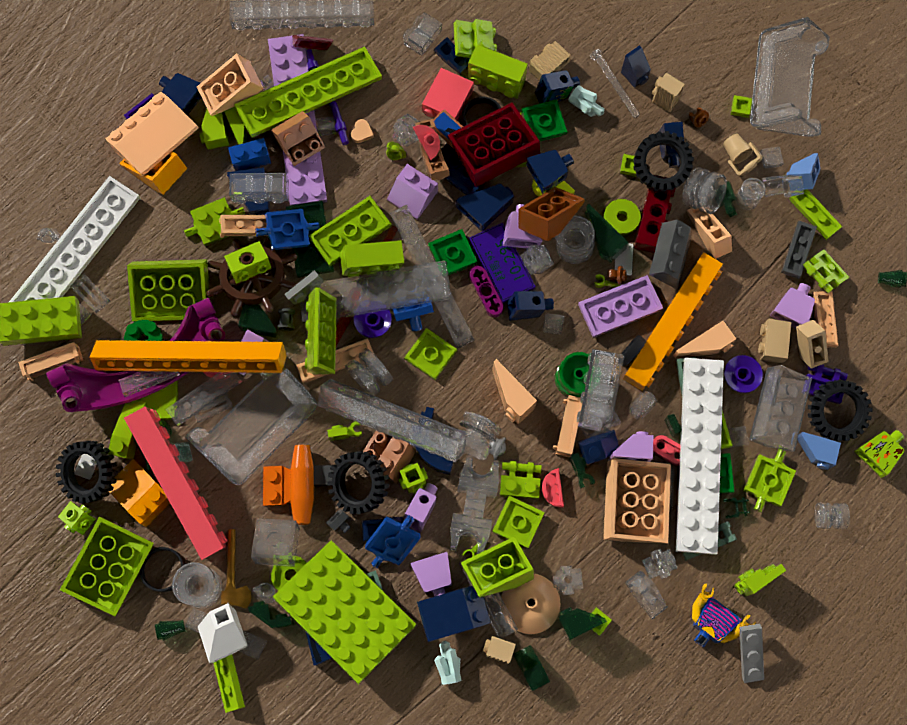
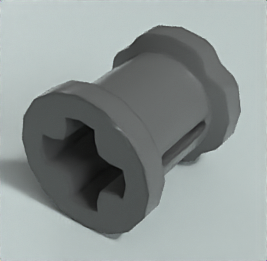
(286, 319)

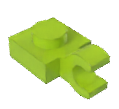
(339, 432)

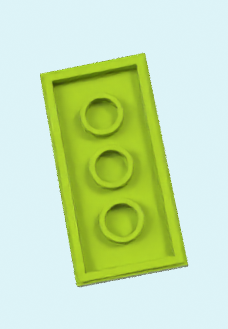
(352, 227)

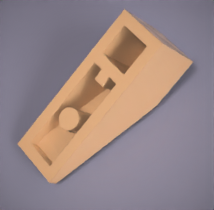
(712, 232)
(710, 342)

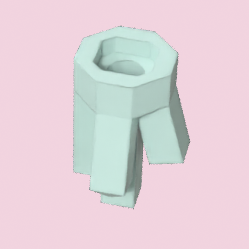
(586, 101)
(448, 664)

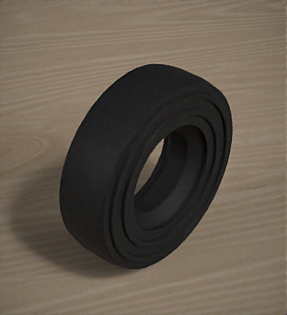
(633, 349)

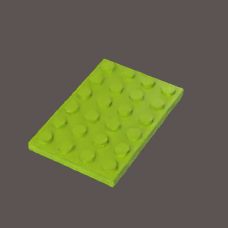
(344, 611)

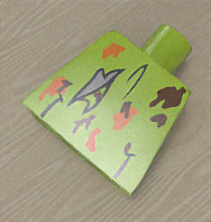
(882, 452)

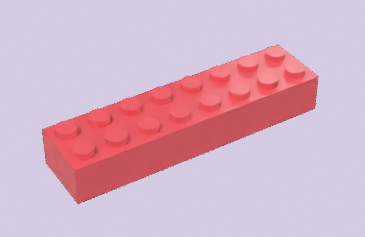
(175, 482)

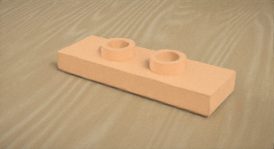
(825, 316)

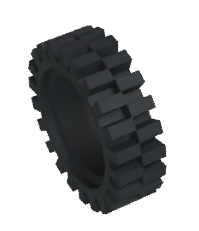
(663, 139)
(861, 414)
(68, 478)
(339, 488)

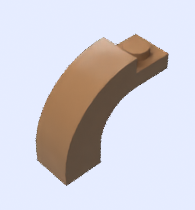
(437, 167)

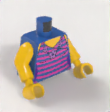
(715, 620)

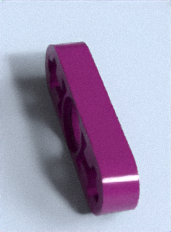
(484, 277)

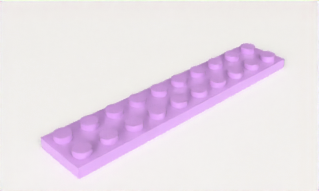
(307, 177)

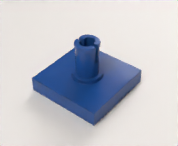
(413, 313)

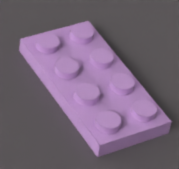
(620, 306)

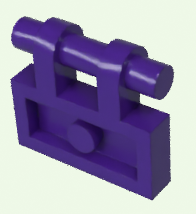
(817, 380)

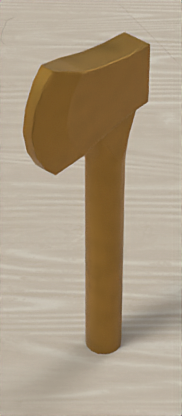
(241, 596)

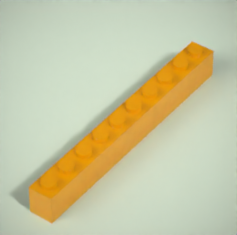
(189, 356)

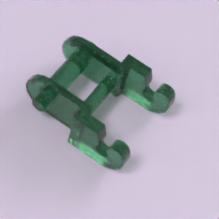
(734, 500)

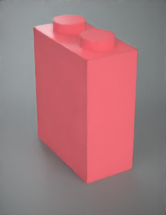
(447, 93)

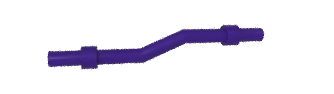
(340, 126)

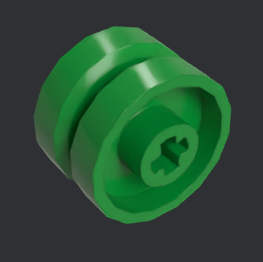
(566, 372)

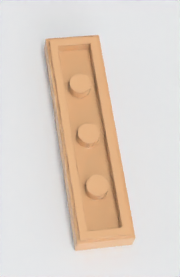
(342, 357)

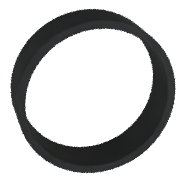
(487, 100)
(142, 575)

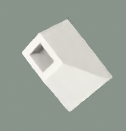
(221, 633)

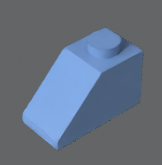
(808, 169)
(819, 450)

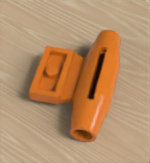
(292, 485)

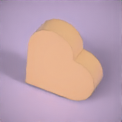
(361, 132)

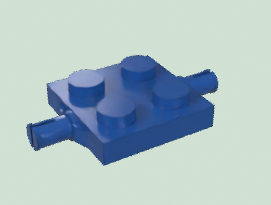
(287, 229)
(392, 541)

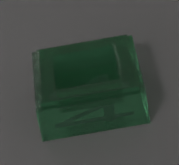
(673, 425)

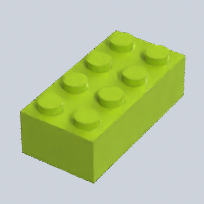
(40, 320)

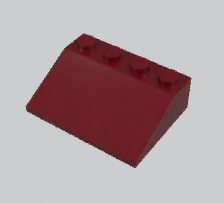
(494, 144)

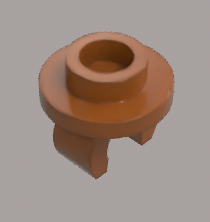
(700, 118)
(617, 275)

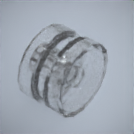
(704, 190)
(369, 372)

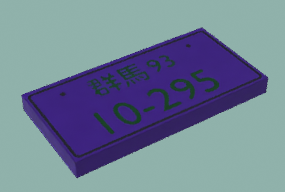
(501, 263)

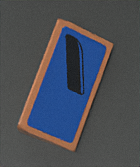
(445, 125)

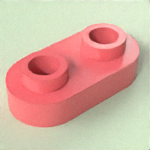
(670, 448)

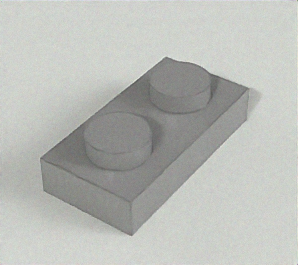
(303, 288)

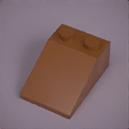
(549, 213)

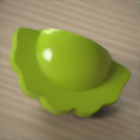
(395, 151)

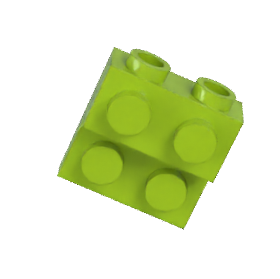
(474, 33)
(753, 581)

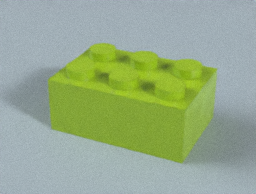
(497, 71)
(371, 258)

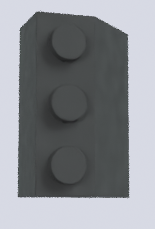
(671, 253)

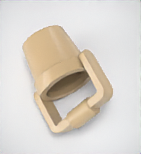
(740, 151)

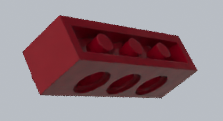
(646, 241)

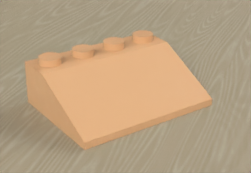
(151, 133)
(637, 501)

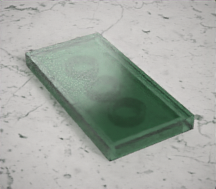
(309, 257)

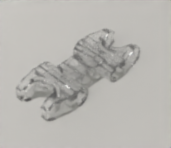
(471, 521)

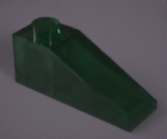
(607, 239)

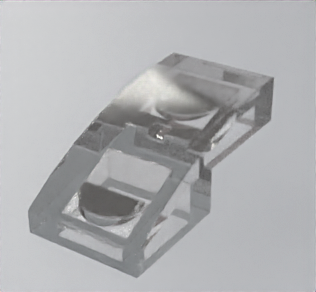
(785, 184)

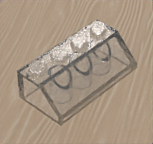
(600, 390)
(780, 408)

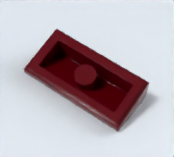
(311, 42)

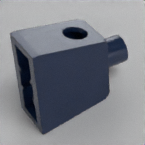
(181, 91)
(668, 152)
(549, 169)
(528, 305)

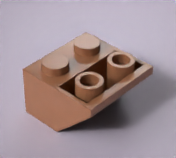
(298, 138)
(392, 452)

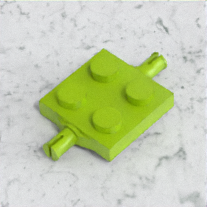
(207, 220)
(769, 480)

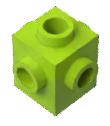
(413, 471)
(76, 518)

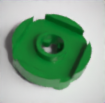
(143, 327)

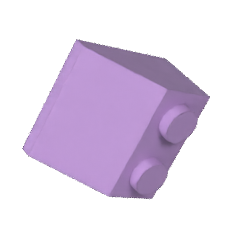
(414, 190)
(637, 447)

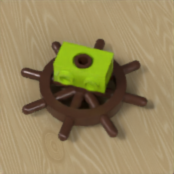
(249, 267)

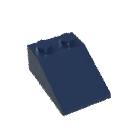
(452, 613)

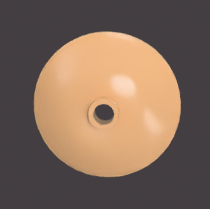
(541, 615)

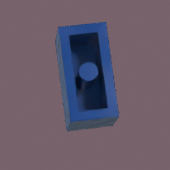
(249, 155)

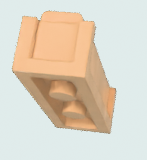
(241, 225)
(50, 360)
(569, 427)

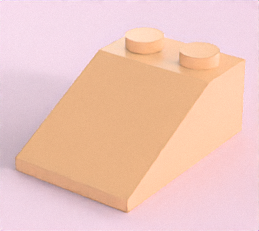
(229, 85)
(515, 398)

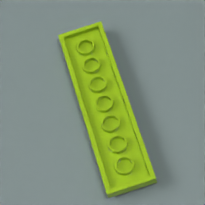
(308, 91)

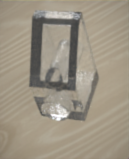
(646, 594)

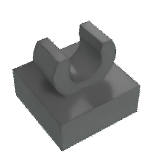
(338, 520)

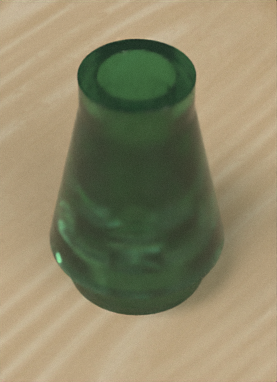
(893, 278)
(168, 629)

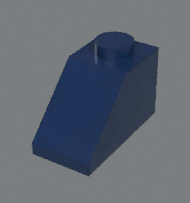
(636, 67)
(598, 446)

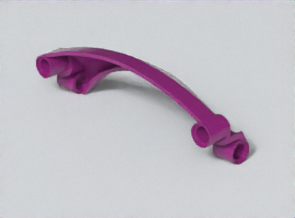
(102, 388)

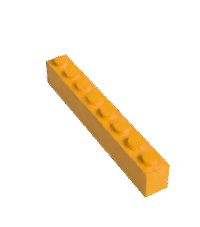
(672, 322)

